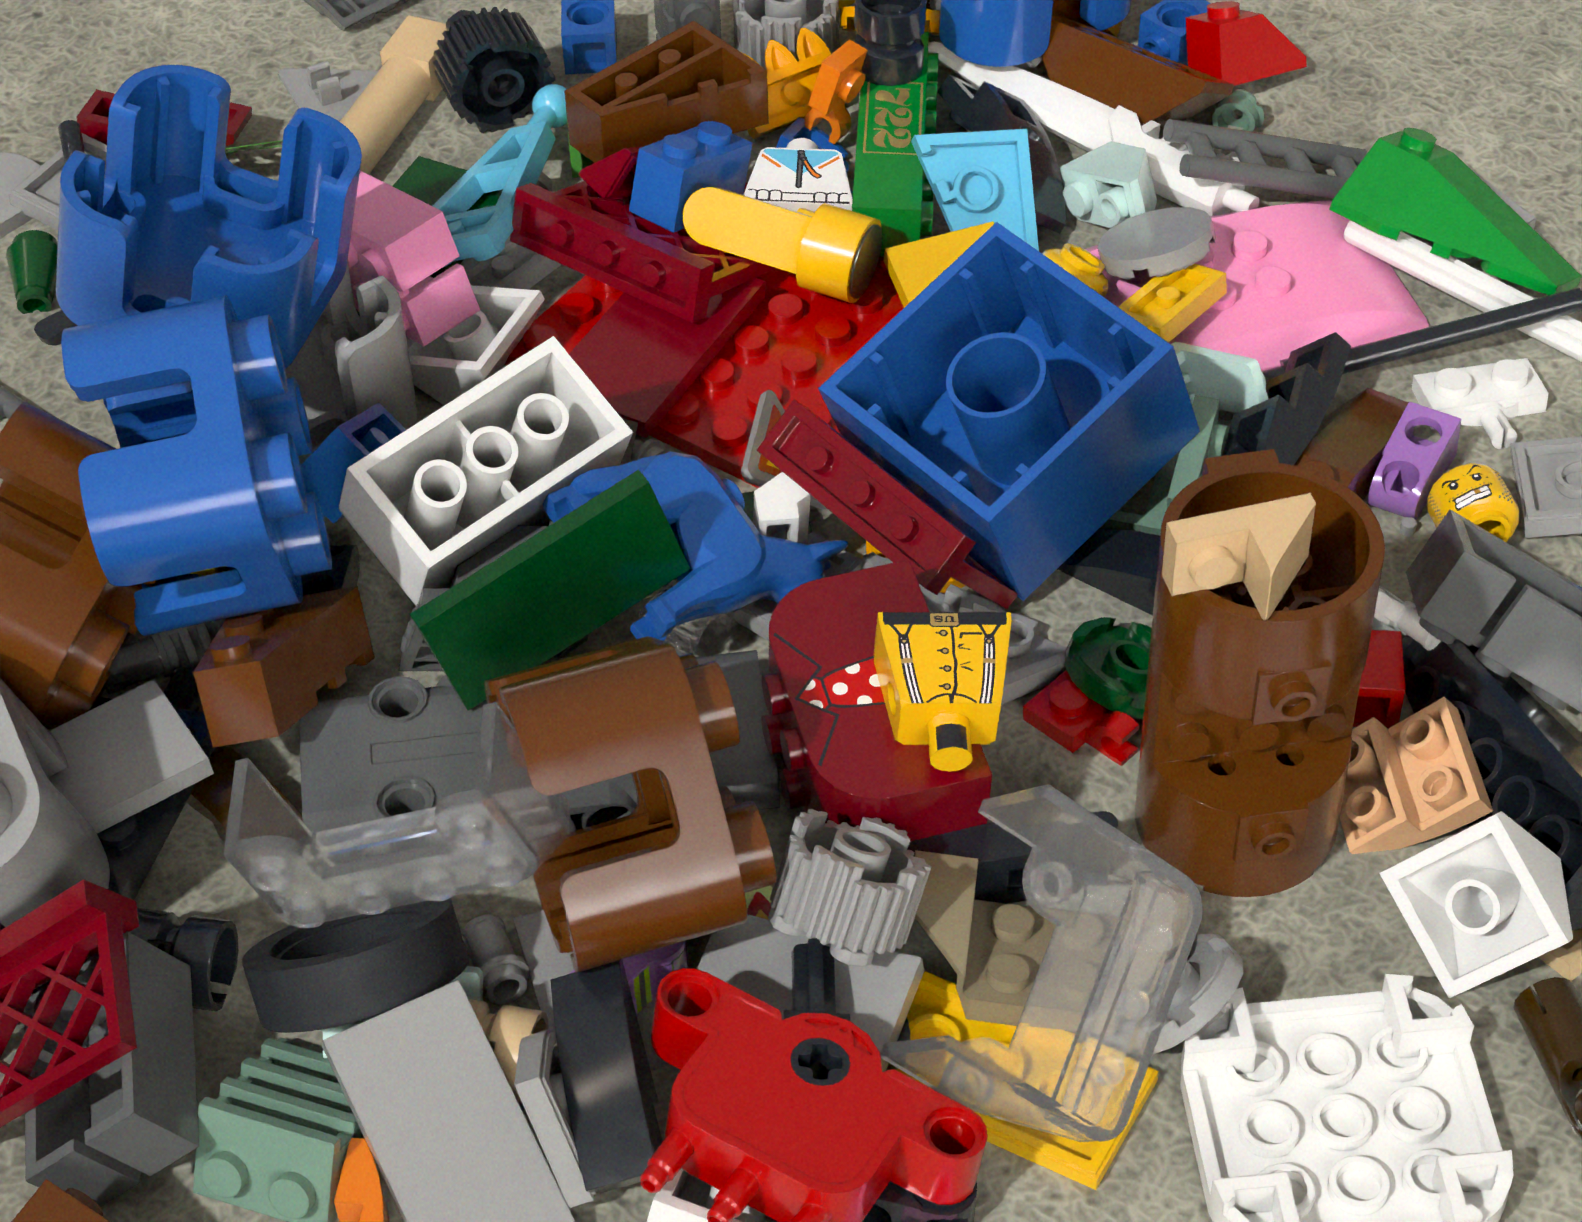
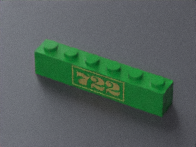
(887, 169)

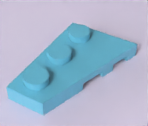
(981, 179)

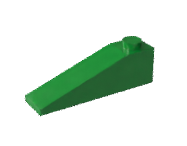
(1434, 195)

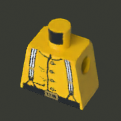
(943, 679)

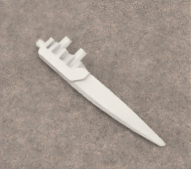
(1095, 124)

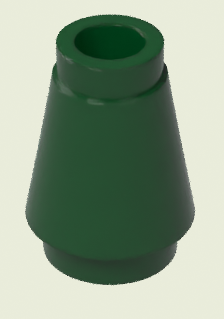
(33, 270)

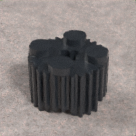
(491, 67)

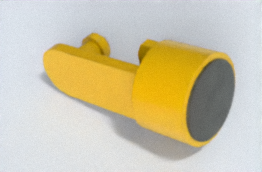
(826, 249)

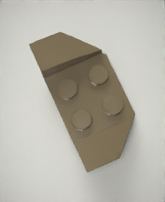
(985, 942)

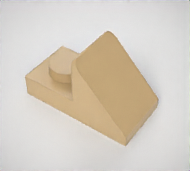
(1247, 544)

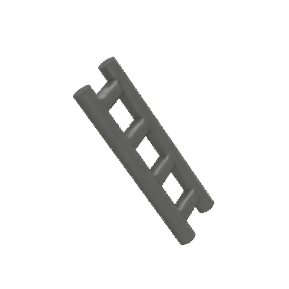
(1252, 168)

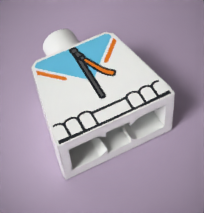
(800, 177)

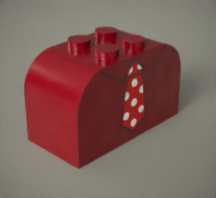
(833, 718)

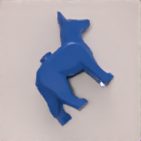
(722, 546)

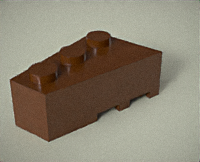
(271, 663)

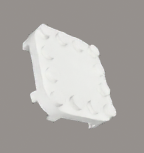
(1343, 1111)

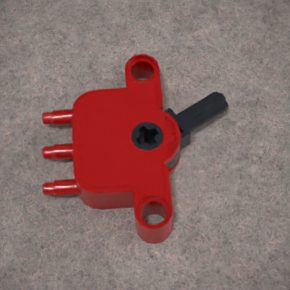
(798, 1104)

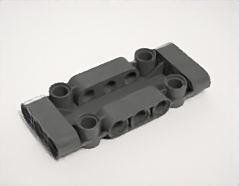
(419, 744)

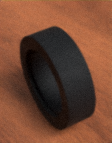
(353, 966)

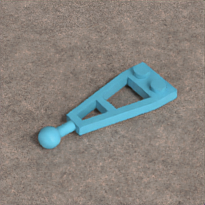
(507, 165)

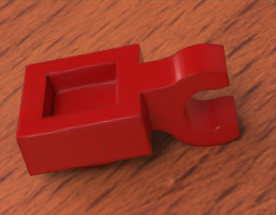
(1074, 719)

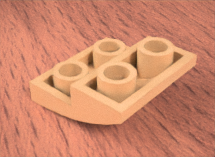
(1411, 781)

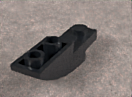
(994, 110)

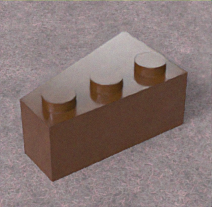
(666, 91)

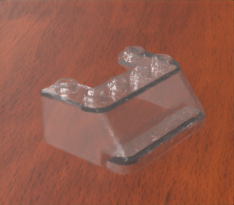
(423, 855)

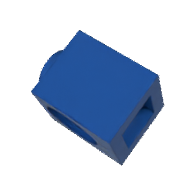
(1164, 27)
(588, 35)

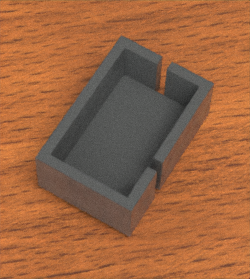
(1504, 604)
(137, 1108)

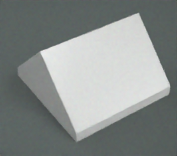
(476, 345)
(1482, 902)

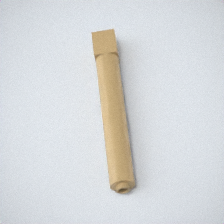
(396, 89)

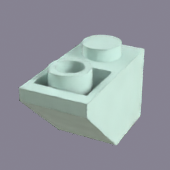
(1109, 184)

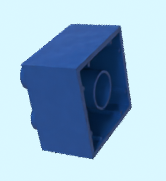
(1015, 405)

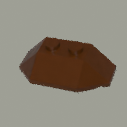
(1127, 74)

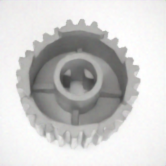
(781, 21)
(848, 886)

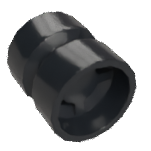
(893, 39)
(200, 942)

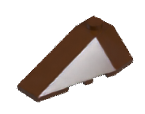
(1353, 439)

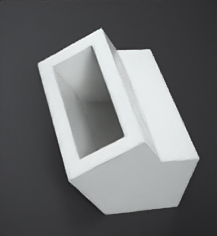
(782, 503)

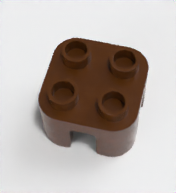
(55, 602)
(687, 847)

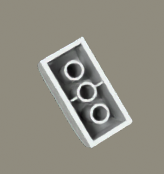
(480, 467)

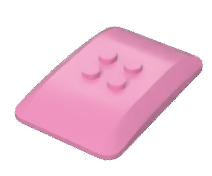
(1289, 285)

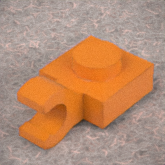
(837, 83)

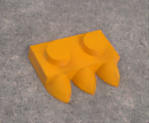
(791, 80)

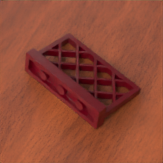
(625, 249)
(876, 504)
(53, 947)

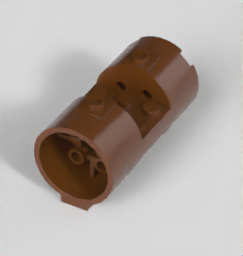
(1255, 713)

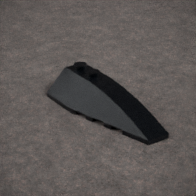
(1519, 747)

